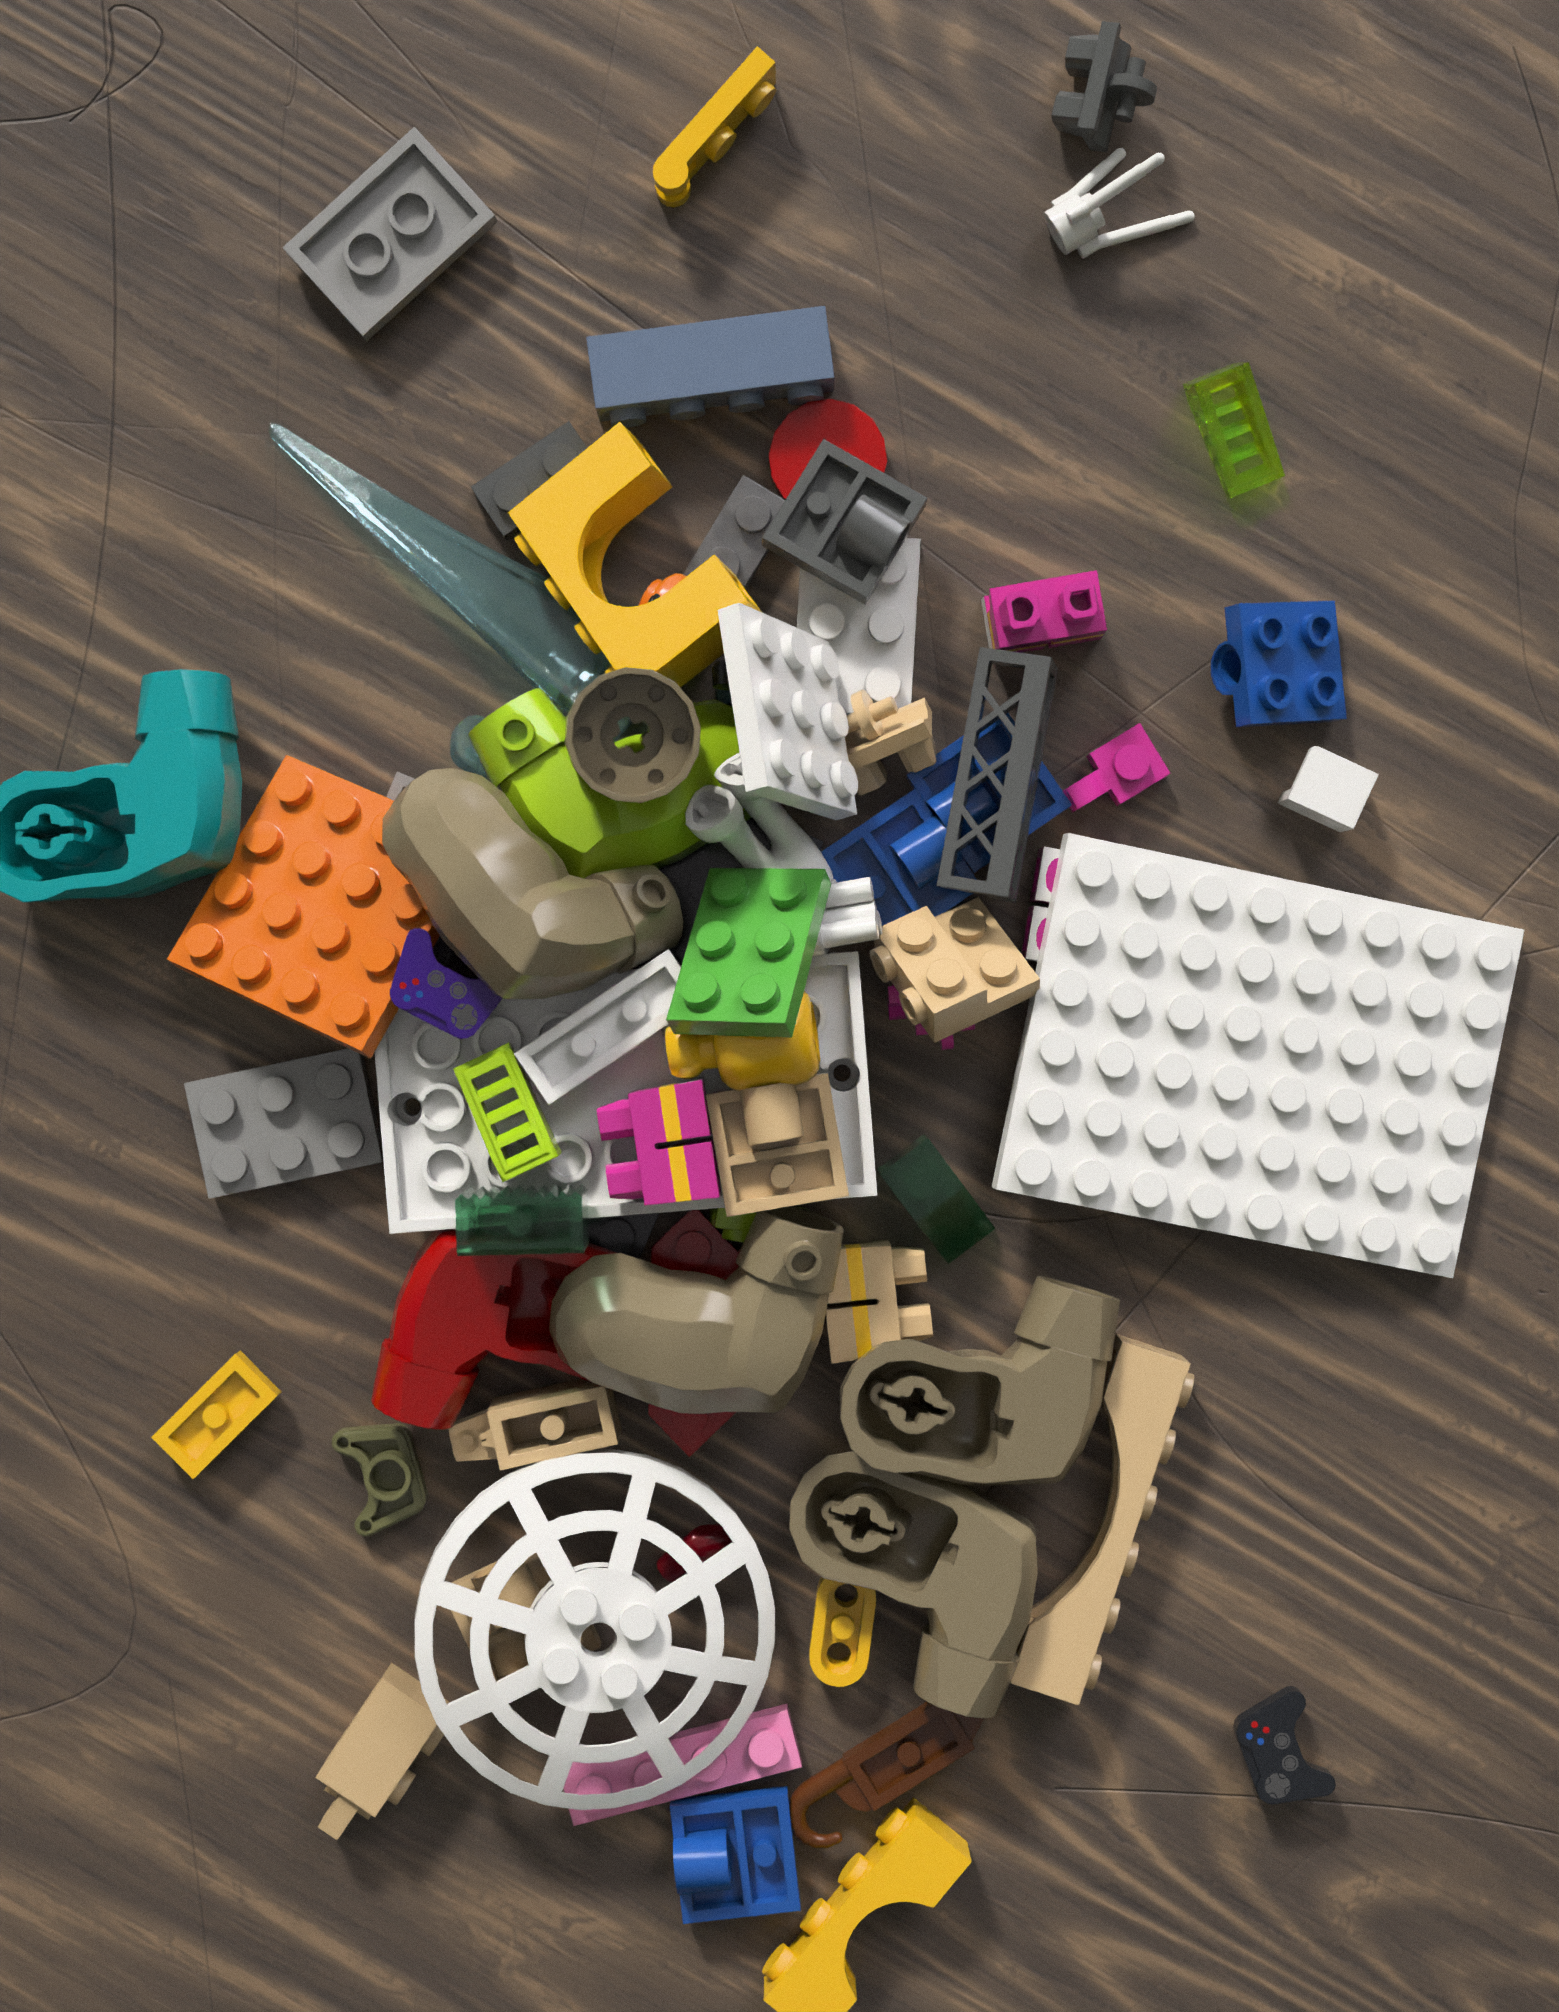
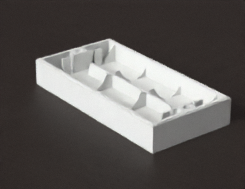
(442, 1152)

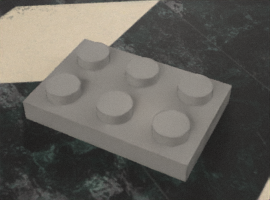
(390, 234)
(284, 1122)

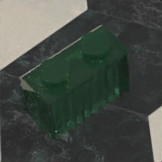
(522, 1221)

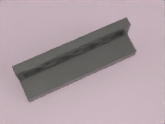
(1021, 775)

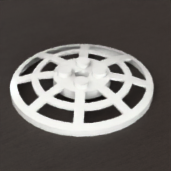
(585, 1596)

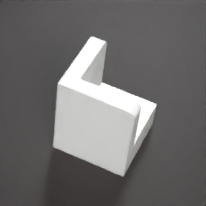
(1329, 789)

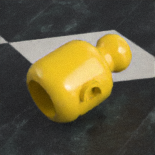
(750, 1060)

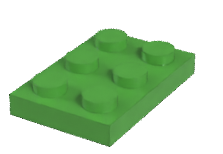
(749, 952)

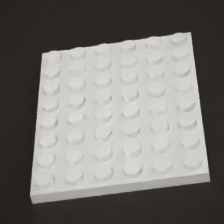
(1257, 1057)

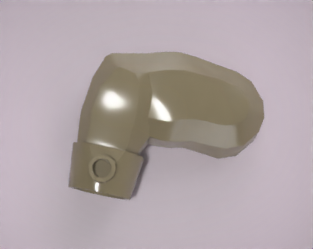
(507, 895)
(699, 1338)
(934, 1550)

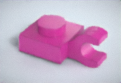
(1121, 769)

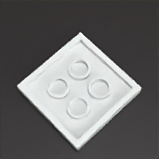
(787, 713)

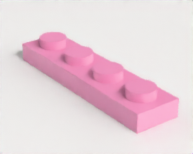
(761, 1749)

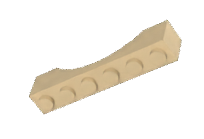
(1067, 1625)

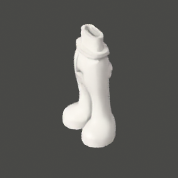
(718, 816)

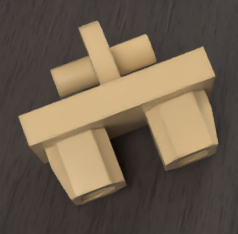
(883, 730)

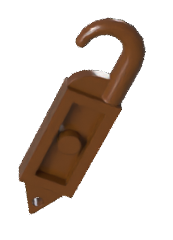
(885, 1766)

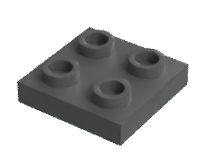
(844, 521)

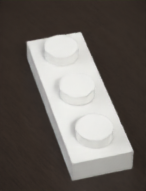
(602, 1029)

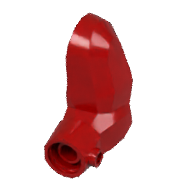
(455, 1315)

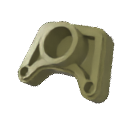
(389, 1473)

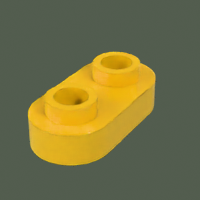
(843, 1623)

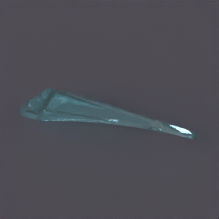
(484, 588)

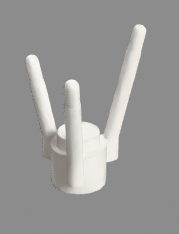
(1077, 215)

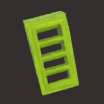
(505, 1165)

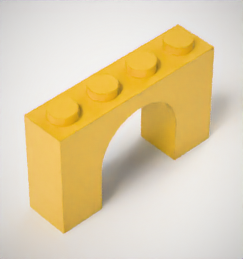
(569, 530)

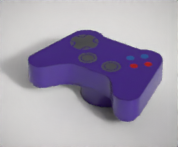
(438, 993)

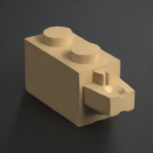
(539, 1425)
(377, 1750)

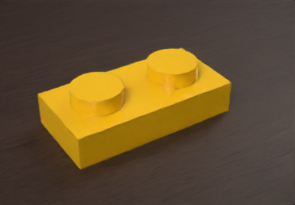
(216, 1414)

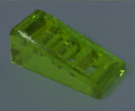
(1206, 415)

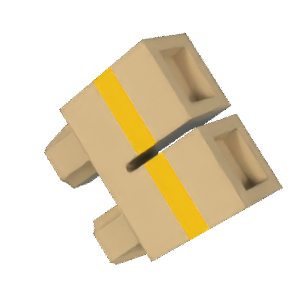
(871, 1273)

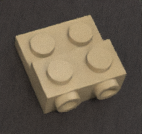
(952, 967)

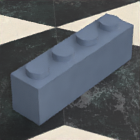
(711, 366)

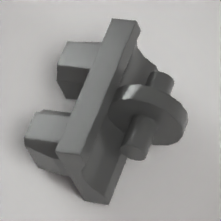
(1111, 91)

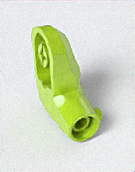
(592, 833)

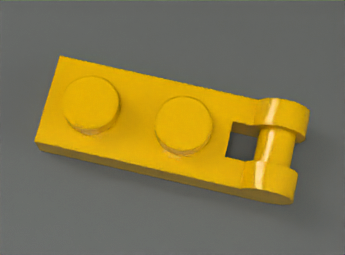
(712, 129)

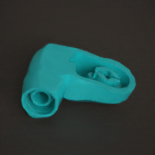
(136, 822)

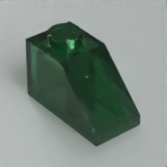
(936, 1198)

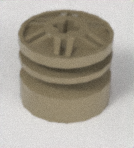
(668, 744)

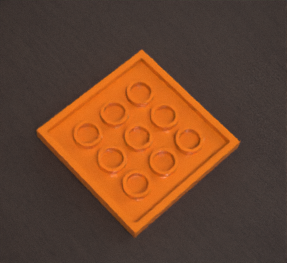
(309, 910)

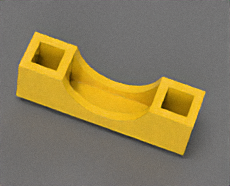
(910, 1862)

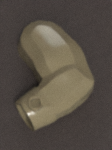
(986, 1413)

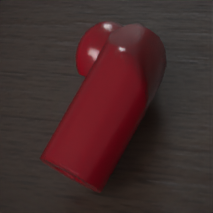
(704, 1540)

